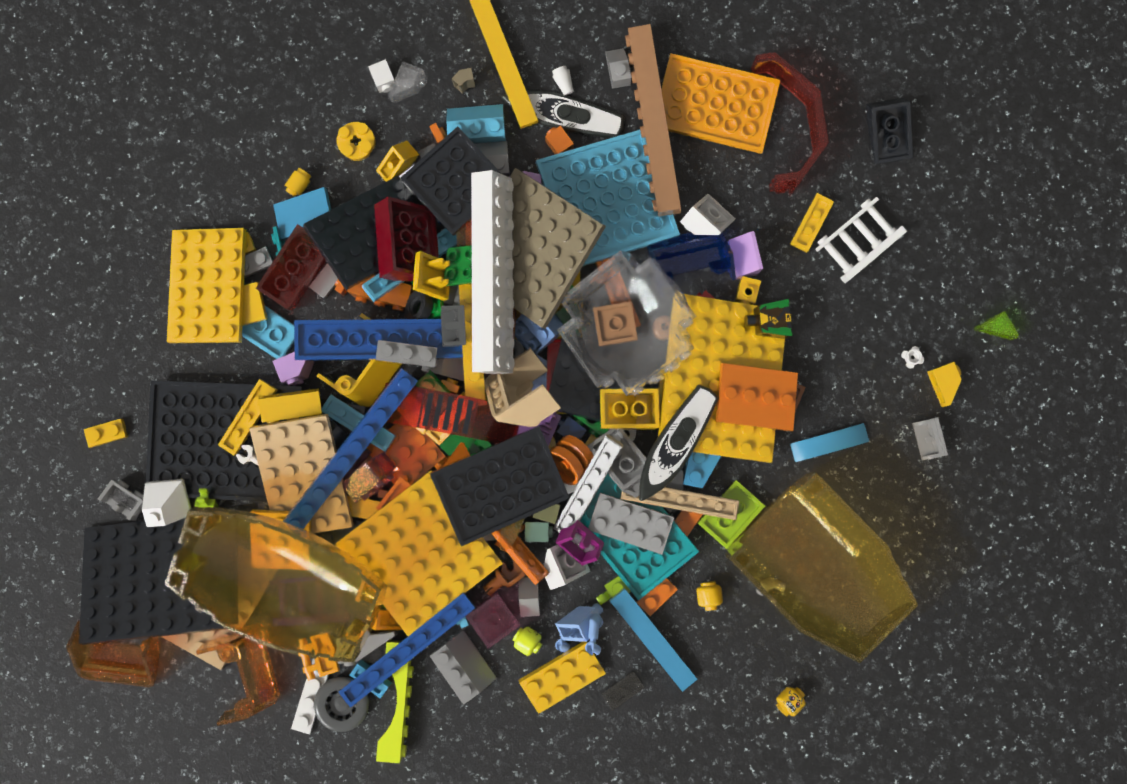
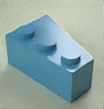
(698, 469)

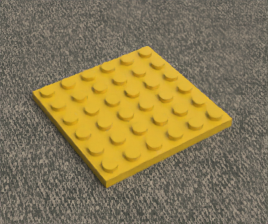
(418, 555)

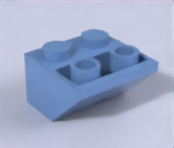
(534, 336)

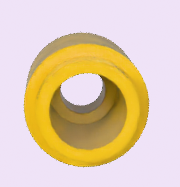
(297, 182)

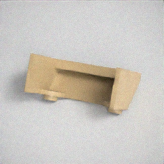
(512, 394)

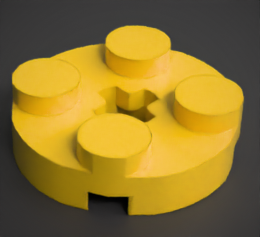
(364, 147)

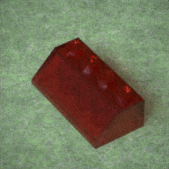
(292, 270)

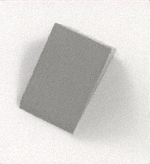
(528, 598)

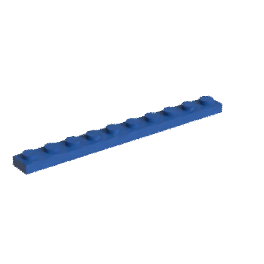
(351, 449)

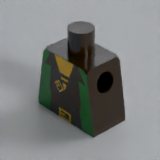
(771, 320)

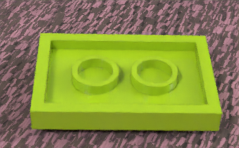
(728, 530)

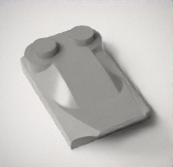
(628, 465)

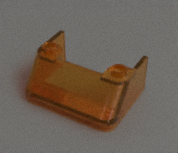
(115, 661)
(255, 674)

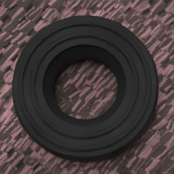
(413, 302)

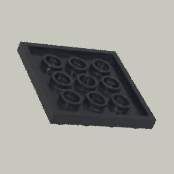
(445, 181)
(574, 387)

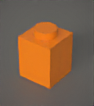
(558, 140)

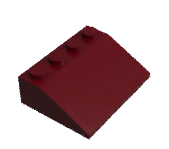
(401, 233)

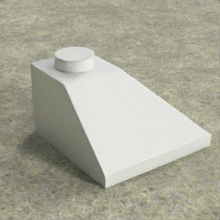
(707, 217)
(165, 502)
(562, 567)

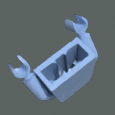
(580, 625)

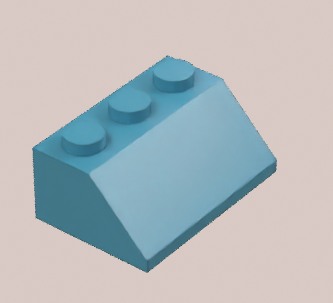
(478, 123)

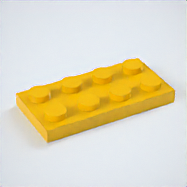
(561, 677)

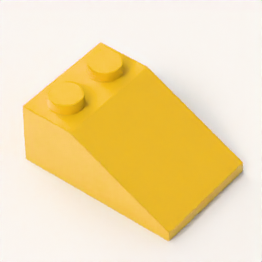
(629, 411)

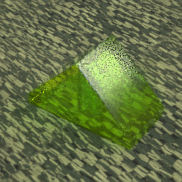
(998, 326)

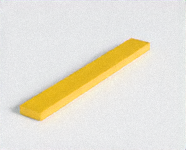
(504, 63)

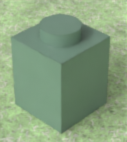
(538, 531)

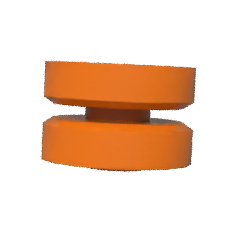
(571, 458)

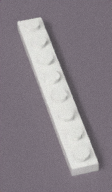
(305, 712)

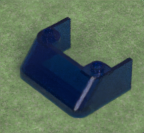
(692, 253)

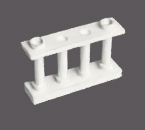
(863, 257)

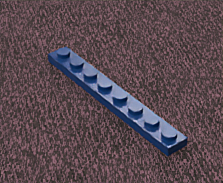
(406, 649)

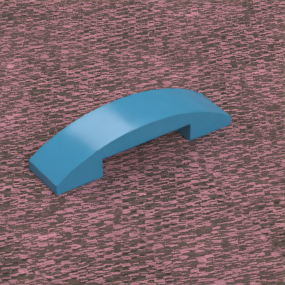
(829, 442)

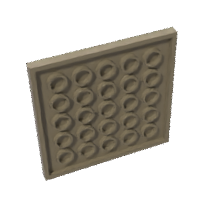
(549, 247)

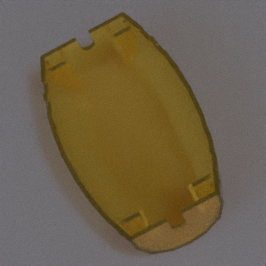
(276, 583)

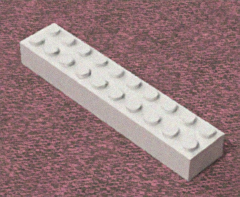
(492, 273)

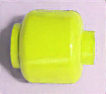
(527, 641)

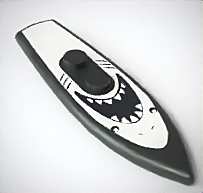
(573, 114)
(677, 441)

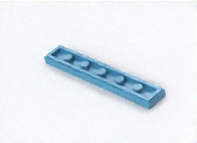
(653, 639)

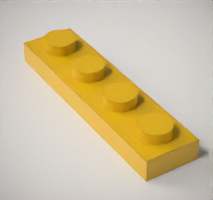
(246, 417)

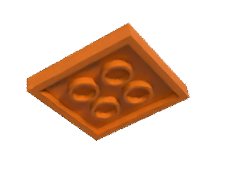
(411, 453)

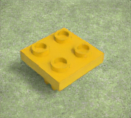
(430, 276)

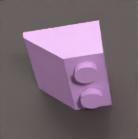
(746, 255)
(292, 371)

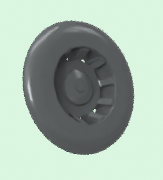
(338, 706)

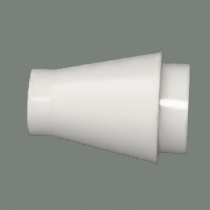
(563, 79)

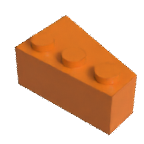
(396, 297)

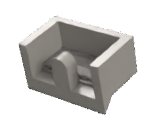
(122, 499)

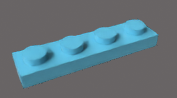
(350, 418)

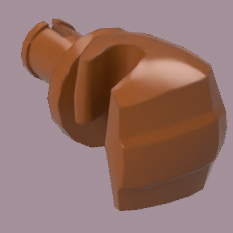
(504, 577)

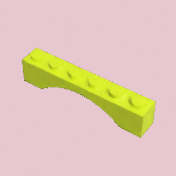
(391, 744)

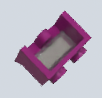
(580, 543)

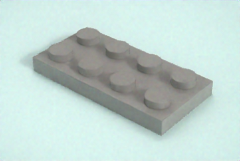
(631, 523)

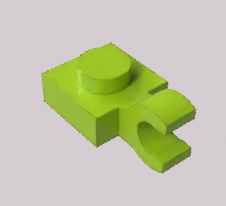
(203, 500)
(612, 589)

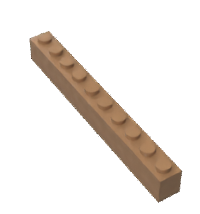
(654, 120)

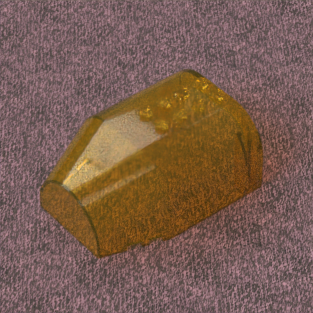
(824, 569)

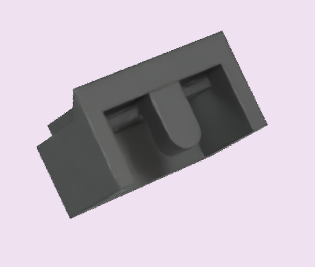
(453, 326)

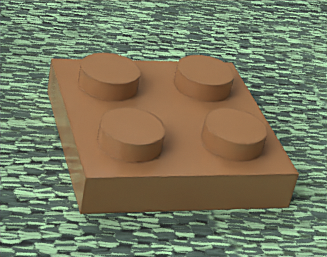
(615, 324)

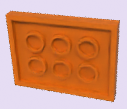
(756, 397)

